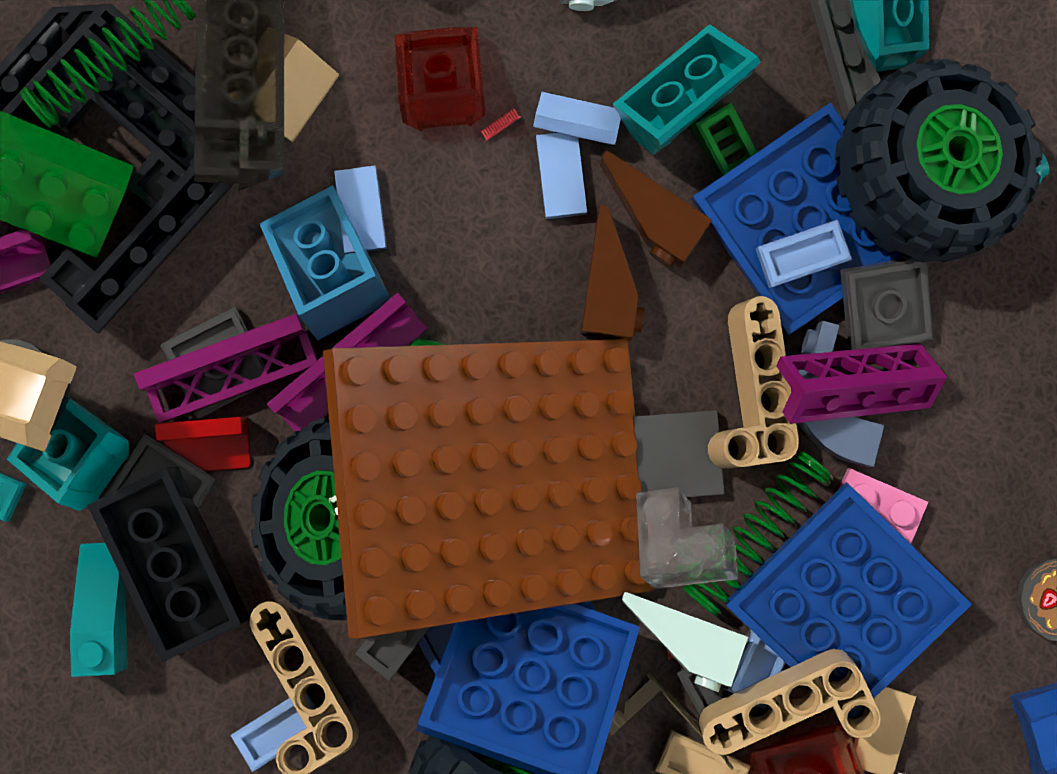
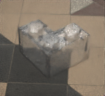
(675, 551)

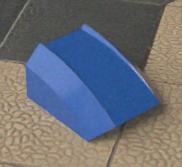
(1039, 726)

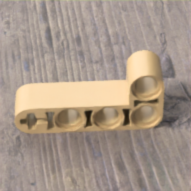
(751, 384)
(296, 685)
(786, 711)

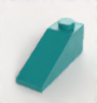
(98, 615)

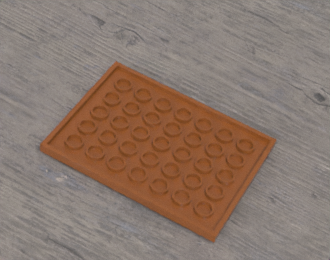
(482, 479)

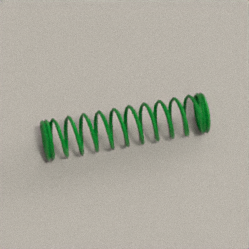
(40, 109)
(806, 464)

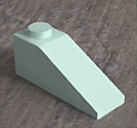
(696, 644)

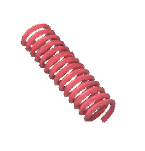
(498, 130)

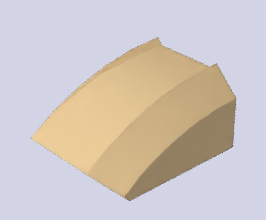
(30, 394)

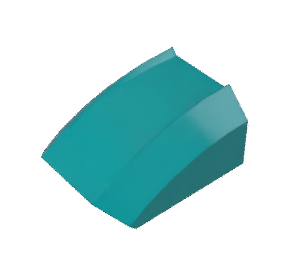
(892, 31)
(77, 460)

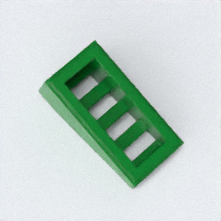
(708, 142)

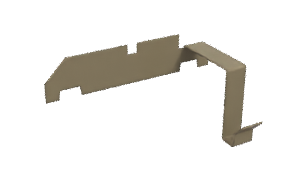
(643, 696)

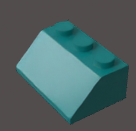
(684, 88)

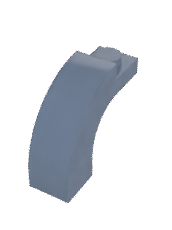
(843, 438)

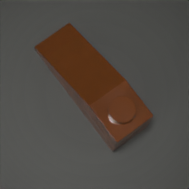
(659, 216)
(611, 291)

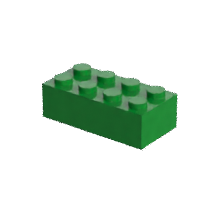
(58, 185)

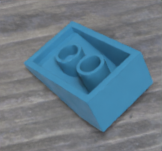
(321, 279)

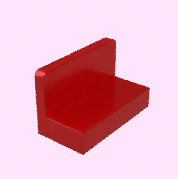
(209, 442)

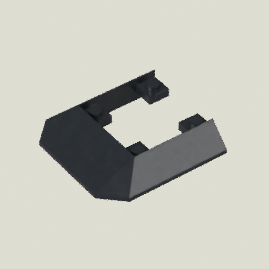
(157, 108)

